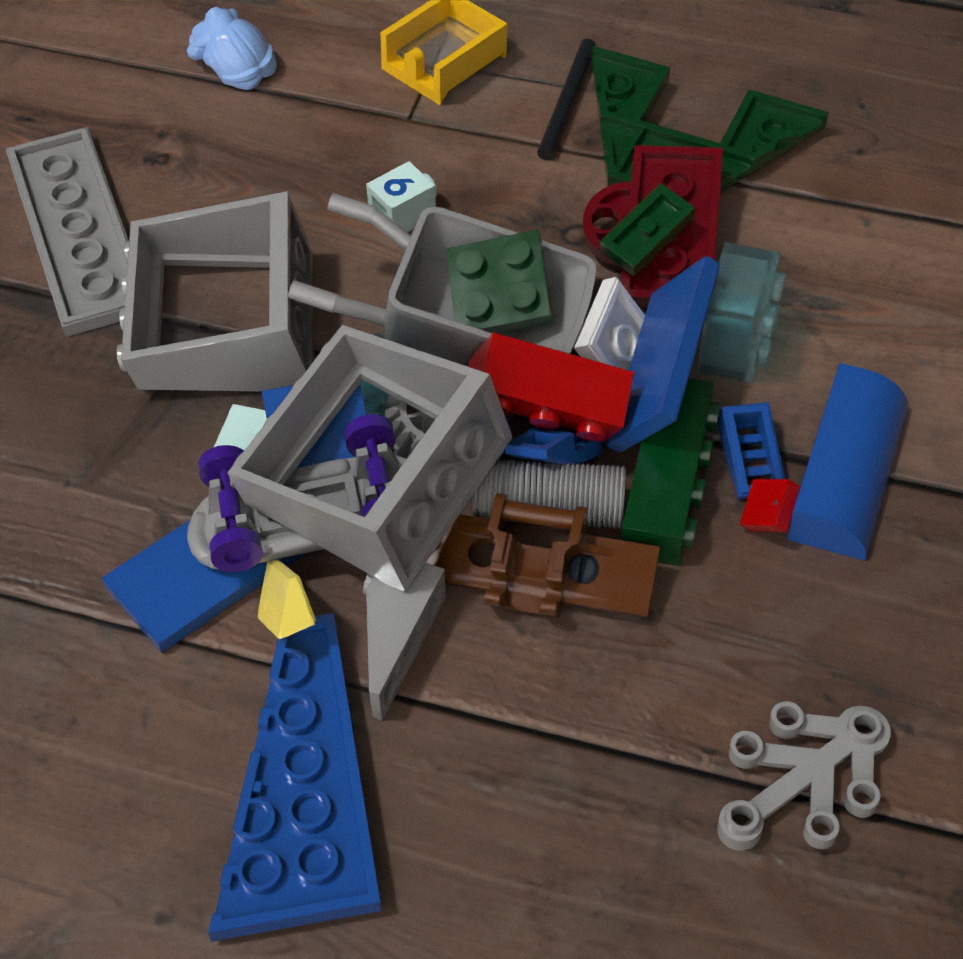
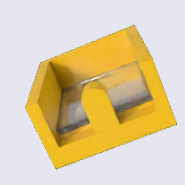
(442, 46)

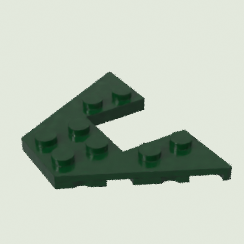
(629, 90)

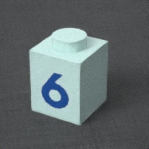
(402, 194)

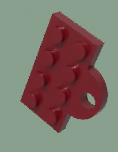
(689, 173)

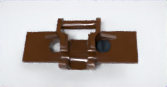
(542, 580)

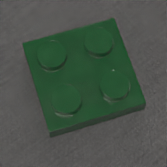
(500, 283)

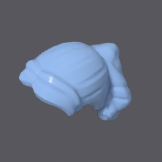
(232, 48)

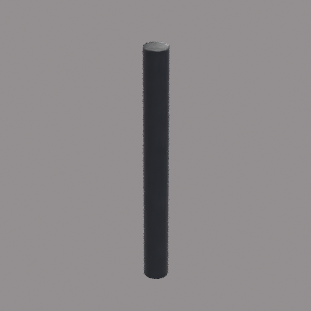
(566, 100)

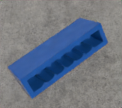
(850, 463)

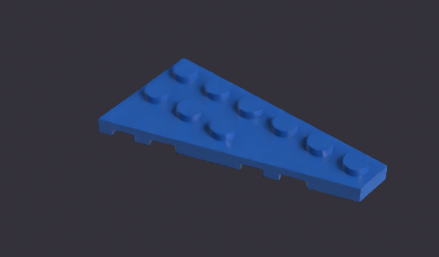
(301, 813)

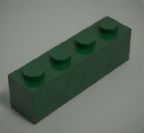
(667, 479)

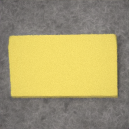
(284, 601)

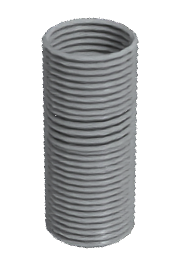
(563, 487)

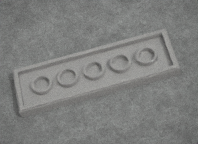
(73, 227)

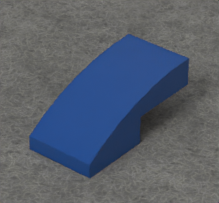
(553, 446)

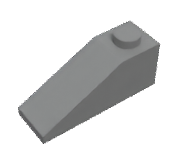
(397, 629)

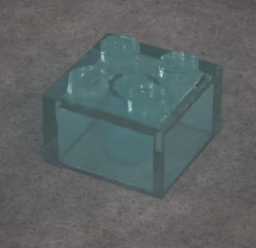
(741, 313)

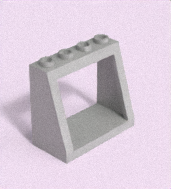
(231, 234)
(428, 487)

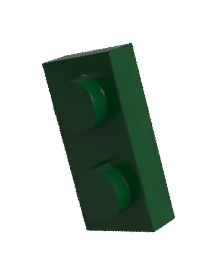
(647, 229)

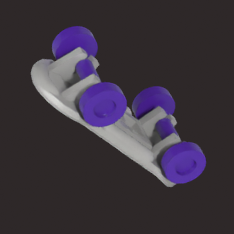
(237, 537)

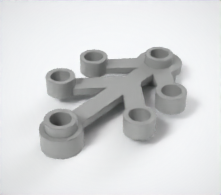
(809, 768)

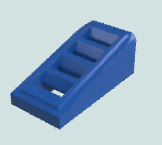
(748, 417)

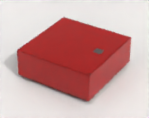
(770, 505)

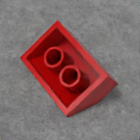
(555, 386)

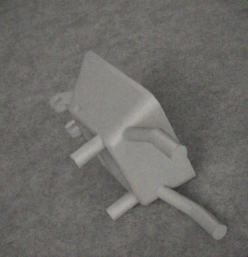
(420, 297)

